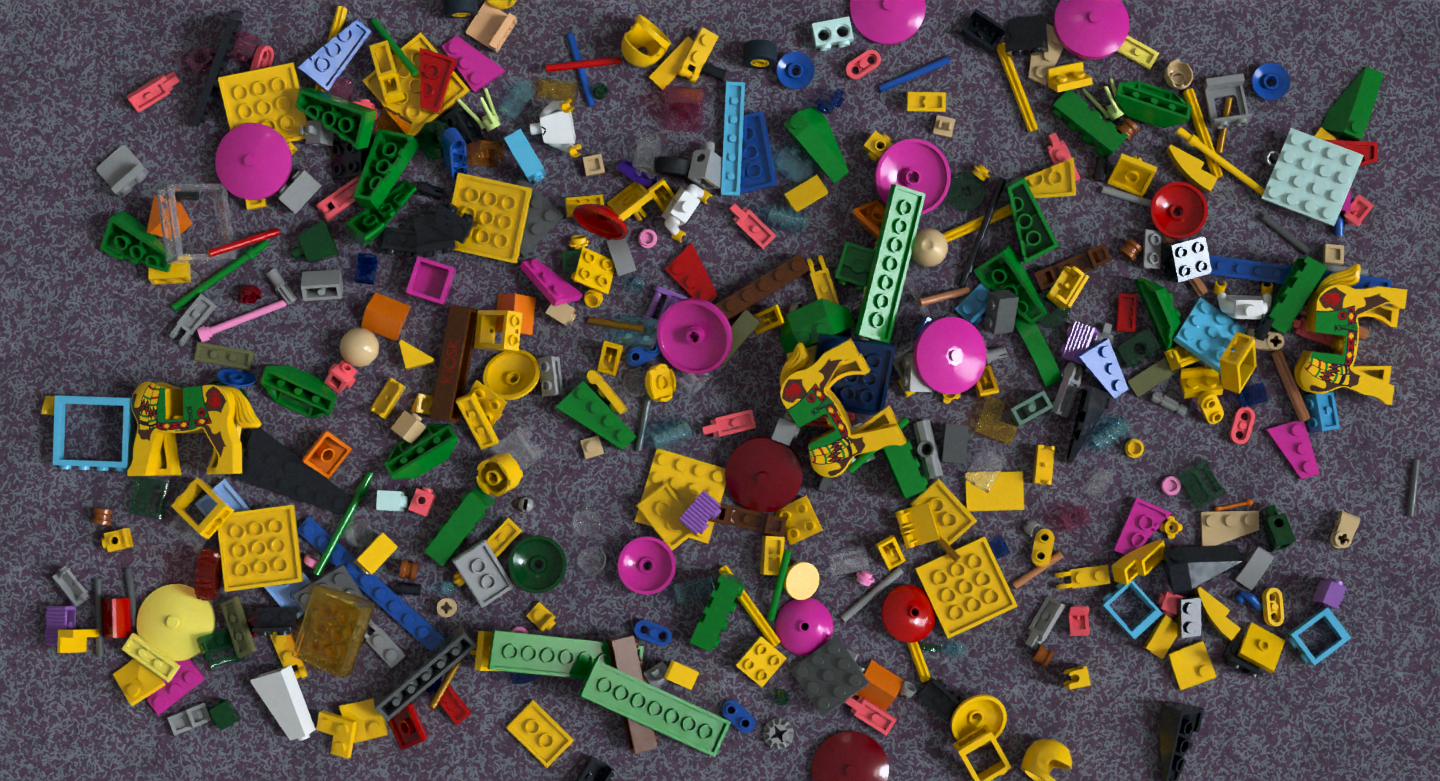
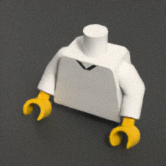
(557, 127)
(682, 207)
(1244, 305)

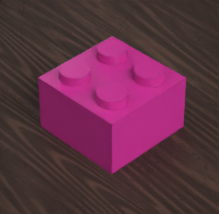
(431, 281)

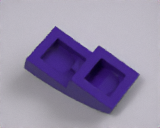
(627, 168)

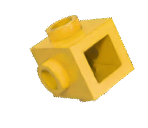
(877, 140)

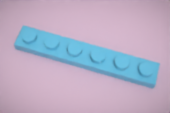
(732, 139)

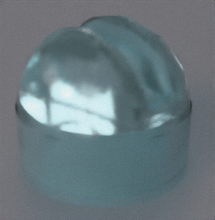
(640, 285)
(447, 588)
(954, 649)

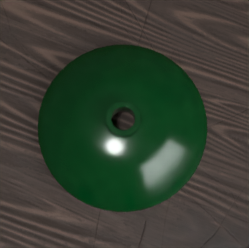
(523, 561)

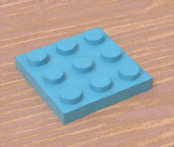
(1207, 333)

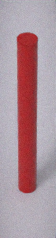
(583, 64)
(243, 242)

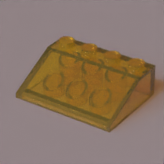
(333, 630)

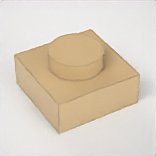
(593, 165)
(1333, 254)
(592, 447)

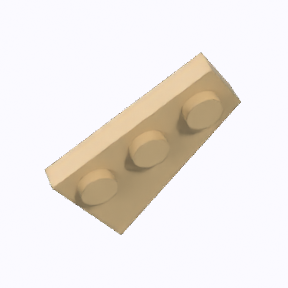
(1040, 63)
(1226, 526)

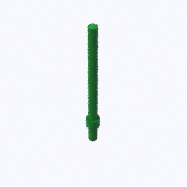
(251, 253)
(361, 490)

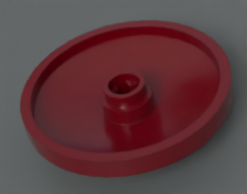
(763, 474)
(850, 758)

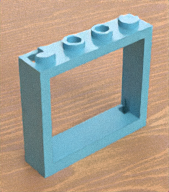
(59, 433)

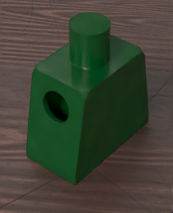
(316, 244)
(1280, 536)

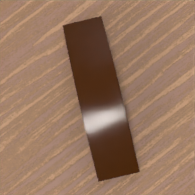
(1085, 262)
(750, 520)

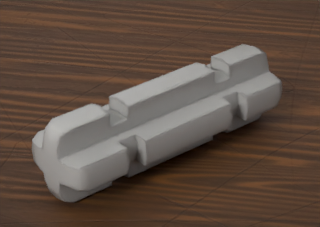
(1169, 403)

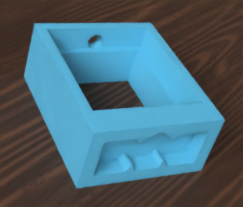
(525, 156)
(1145, 622)
(1334, 625)

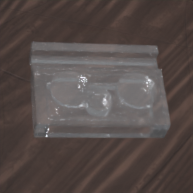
(985, 469)

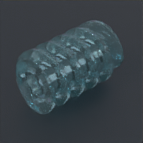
(787, 217)
(671, 433)
(1110, 434)

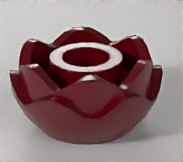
(249, 294)

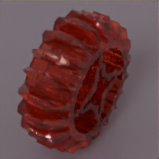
(208, 575)

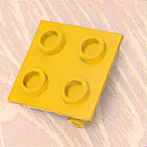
(594, 271)
(490, 402)
(800, 520)
(917, 525)
(761, 661)

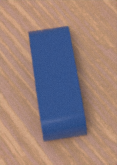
(454, 152)

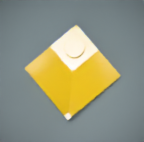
(1191, 665)
(137, 681)
(369, 721)

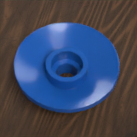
(798, 61)
(1277, 75)
(236, 378)

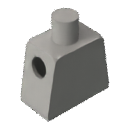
(706, 167)

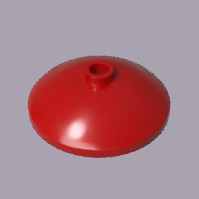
(1190, 204)
(600, 221)
(898, 616)

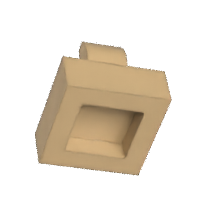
(943, 126)

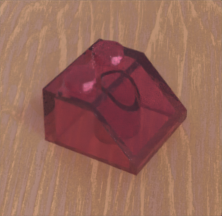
(683, 108)

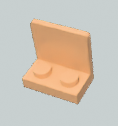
(491, 27)

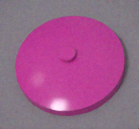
(887, 20)
(1091, 27)
(253, 161)
(914, 166)
(694, 336)
(949, 355)

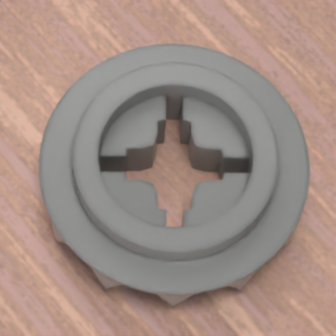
(769, 731)

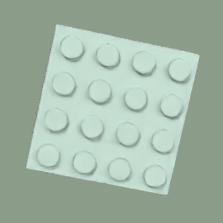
(1312, 177)

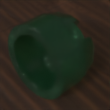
(600, 91)
(781, 701)

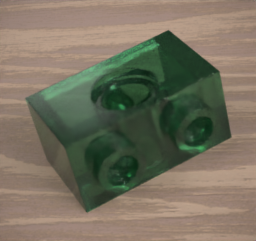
(1126, 350)

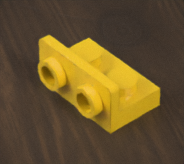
(1068, 77)
(1198, 380)

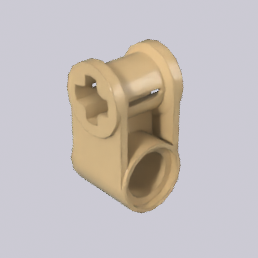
(1266, 344)
(1345, 527)

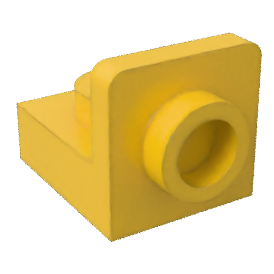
(542, 617)

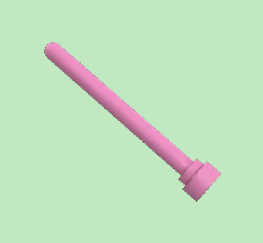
(207, 332)

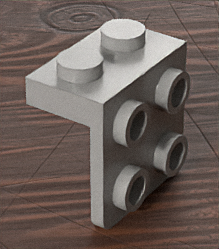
(122, 171)

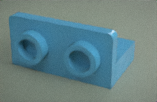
(974, 305)
(1322, 412)

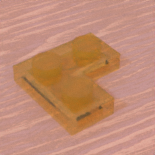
(557, 91)
(990, 423)

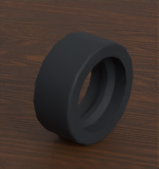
(672, 166)

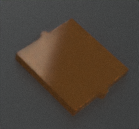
(393, 122)

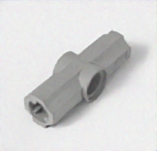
(931, 461)

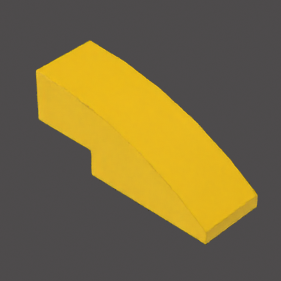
(387, 72)
(1191, 169)
(1138, 562)
(1216, 614)

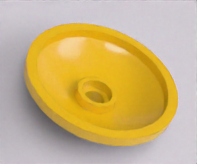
(508, 367)
(987, 710)

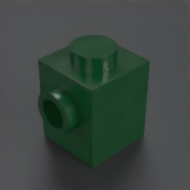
(223, 714)

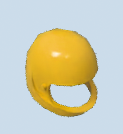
(644, 34)
(1043, 757)

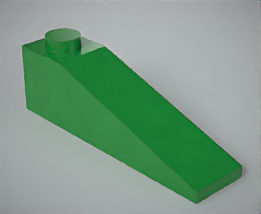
(1354, 107)
(816, 139)
(370, 222)
(129, 240)
(1006, 272)

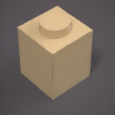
(562, 313)
(409, 426)

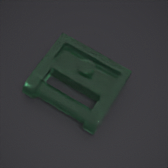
(1196, 487)
(143, 497)
(216, 643)

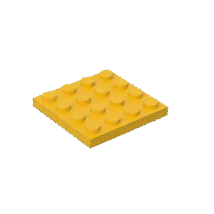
(264, 98)
(410, 106)
(500, 216)
(687, 479)
(260, 548)
(966, 590)

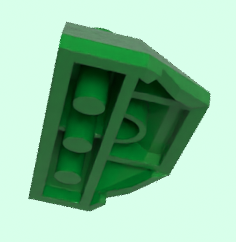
(1152, 104)
(1160, 310)
(815, 318)
(298, 391)
(427, 452)

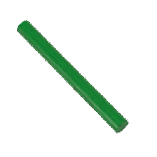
(394, 47)
(865, 456)
(779, 585)

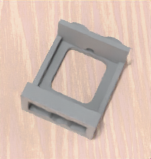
(1223, 87)

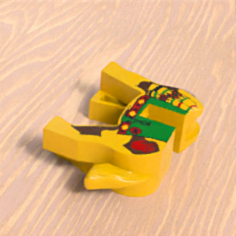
(1335, 311)
(809, 396)
(168, 410)

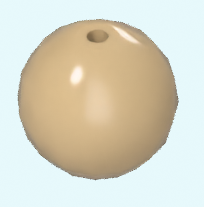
(929, 247)
(359, 347)

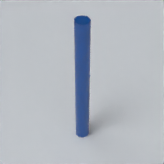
(581, 72)
(913, 74)

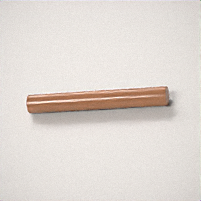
(943, 296)
(1037, 570)

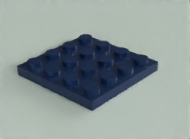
(859, 392)

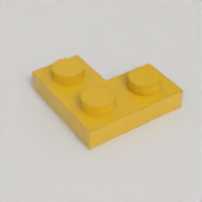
(342, 730)

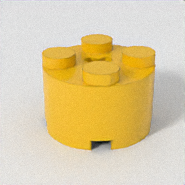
(498, 474)

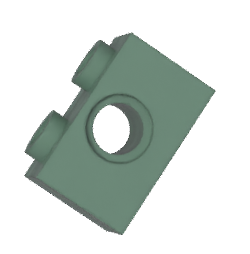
(1030, 408)

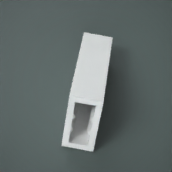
(285, 701)

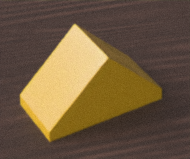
(661, 194)
(770, 319)
(413, 357)
(610, 358)
(986, 384)
(890, 552)
(681, 674)

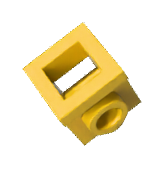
(124, 540)

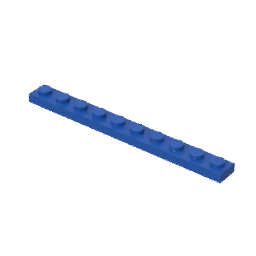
(1274, 272)
(373, 586)

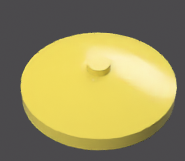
(174, 620)

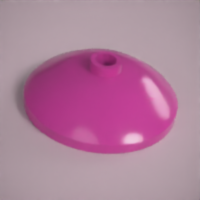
(646, 580)
(789, 624)

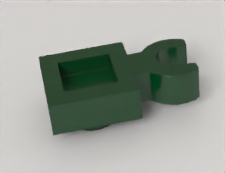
(570, 261)

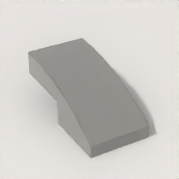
(621, 256)
(1254, 568)
(189, 719)

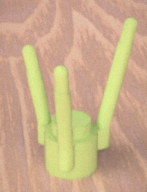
(1114, 110)
(491, 119)

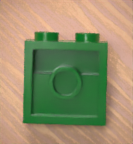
(854, 266)

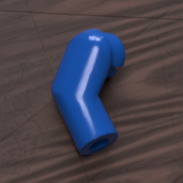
(1338, 228)
(1249, 597)

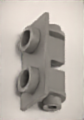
(1152, 249)
(71, 587)

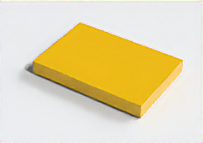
(1005, 494)
(662, 511)
(948, 512)
(539, 733)

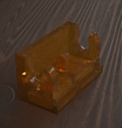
(483, 152)

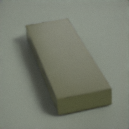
(741, 330)
(223, 356)
(1151, 377)
(238, 627)

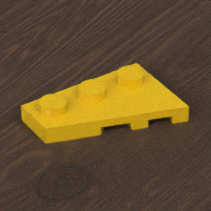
(1054, 181)

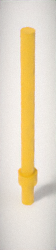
(1193, 141)

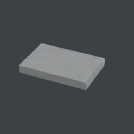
(482, 573)

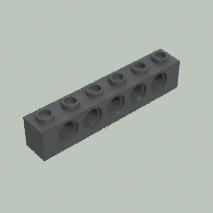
(424, 672)

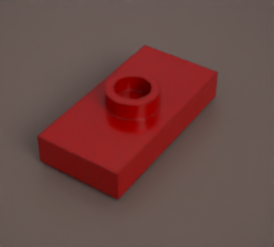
(1126, 313)
(454, 706)

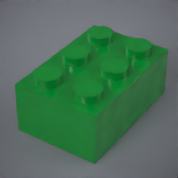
(904, 469)

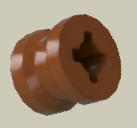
(1128, 127)
(1130, 249)
(102, 516)
(408, 570)
(1042, 656)

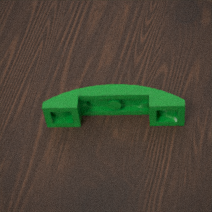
(1038, 351)

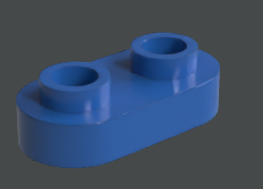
(644, 355)
(653, 632)
(738, 716)

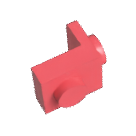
(1359, 209)
(1078, 621)

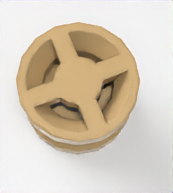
(446, 607)

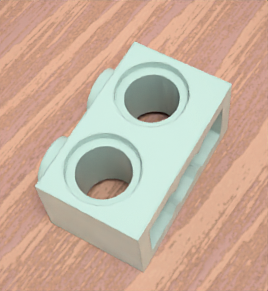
(831, 27)
(391, 500)

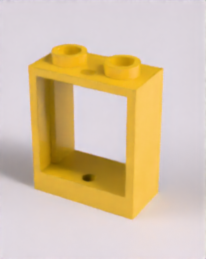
(487, 326)
(1238, 365)
(213, 519)
(972, 742)

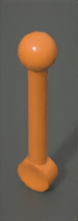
(1249, 502)

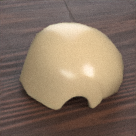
(1181, 81)

